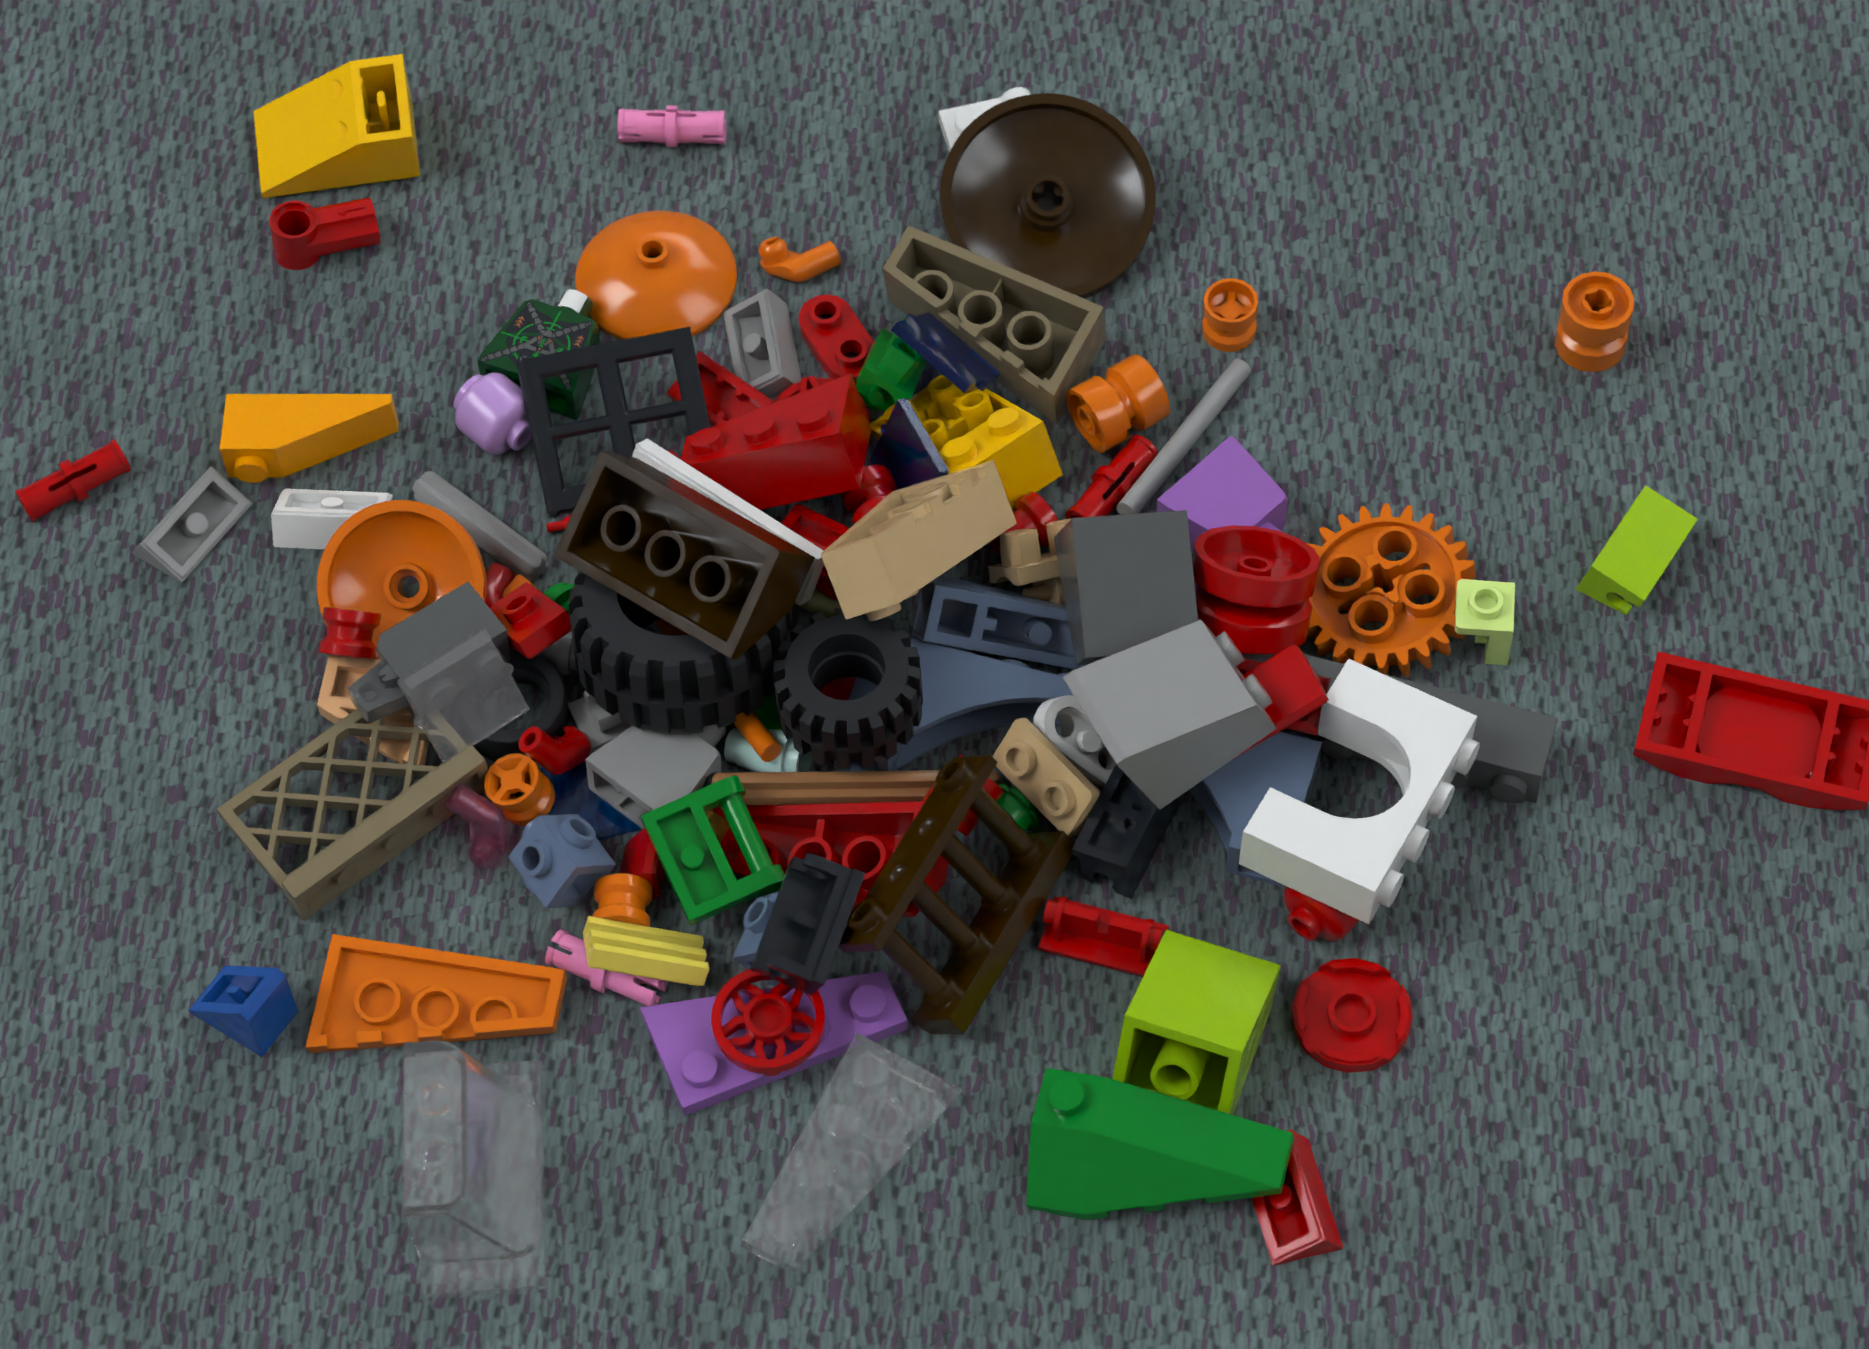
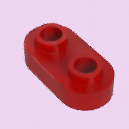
(834, 336)

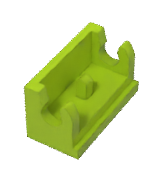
(1637, 552)

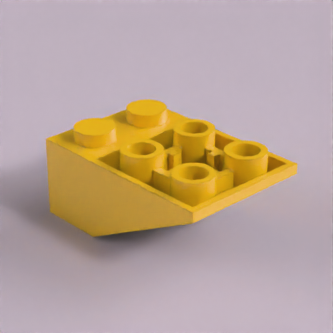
(339, 130)
(984, 428)

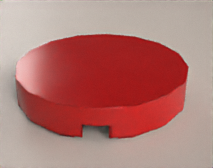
(1350, 1036)

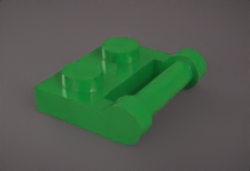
(695, 857)

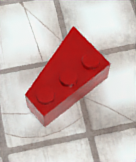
(789, 448)

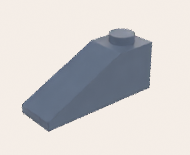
(994, 622)

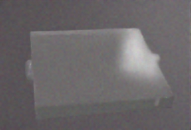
(463, 695)

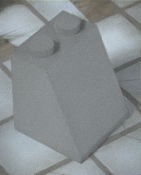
(1173, 708)

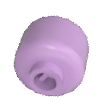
(492, 413)

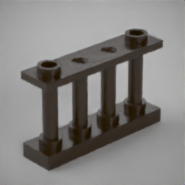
(1006, 902)

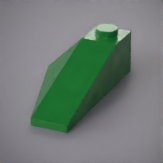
(1128, 1147)

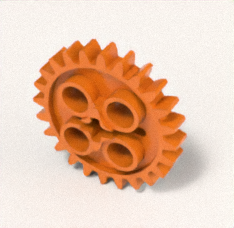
(1409, 628)

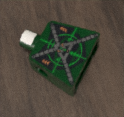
(544, 330)

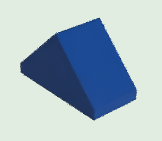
(248, 1005)

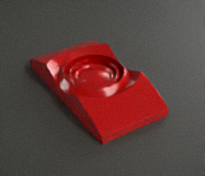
(1756, 733)

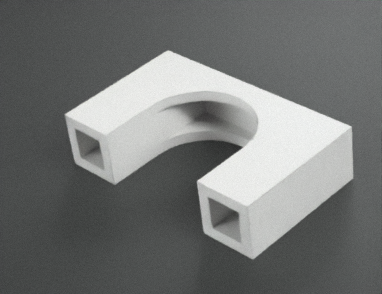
(1359, 860)

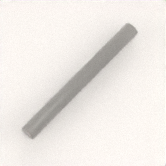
(1184, 438)

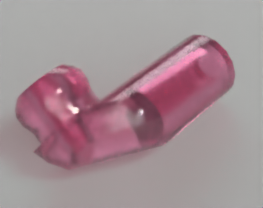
(486, 822)

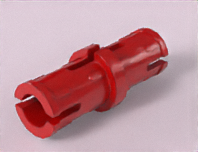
(1132, 462)
(73, 480)

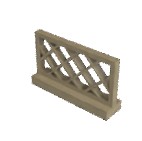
(374, 838)

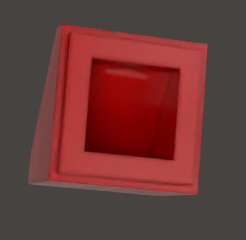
(643, 861)

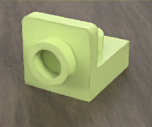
(1488, 614)

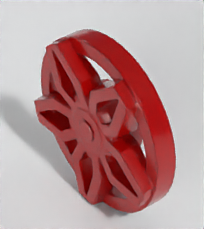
(767, 1022)

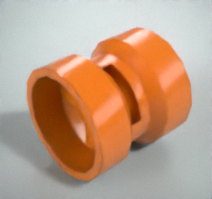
(1230, 315)

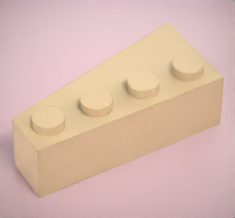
(916, 539)

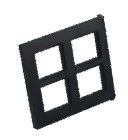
(618, 419)

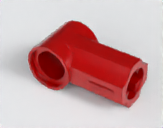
(306, 233)

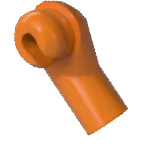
(795, 266)

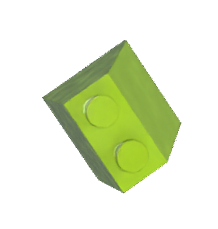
(1196, 1022)

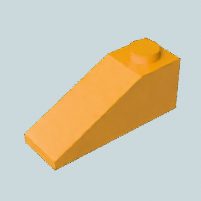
(291, 432)

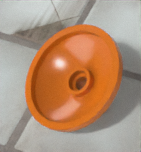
(645, 296)
(384, 547)

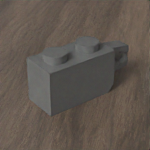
(418, 641)

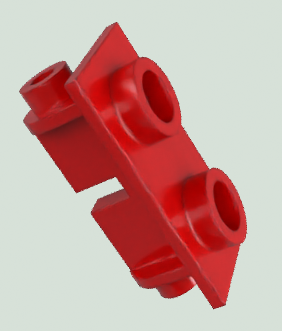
(1100, 936)

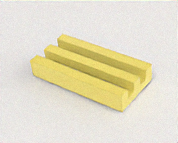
(645, 951)

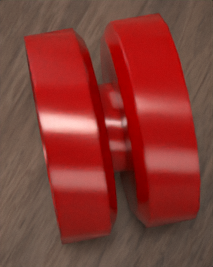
(1255, 586)

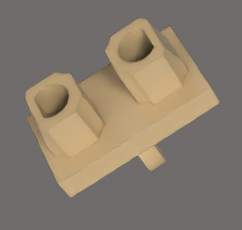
(1026, 565)

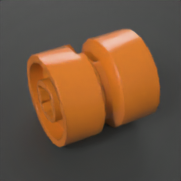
(1594, 321)
(1123, 400)

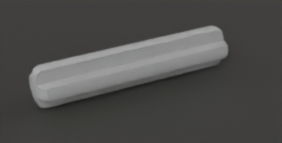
(483, 527)

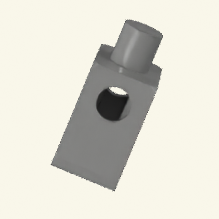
(652, 768)

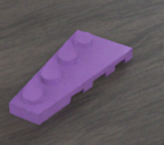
(706, 1077)

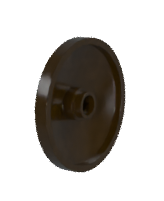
(1050, 192)

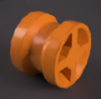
(517, 774)
(623, 898)

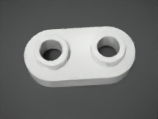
(1079, 739)

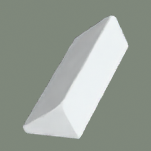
(312, 516)

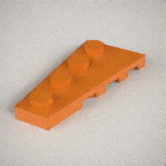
(406, 994)

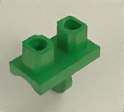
(889, 371)

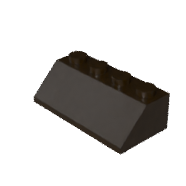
(681, 554)

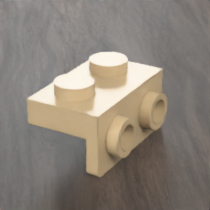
(1046, 777)

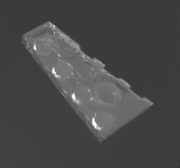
(852, 1140)

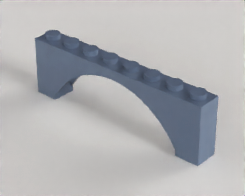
(978, 693)

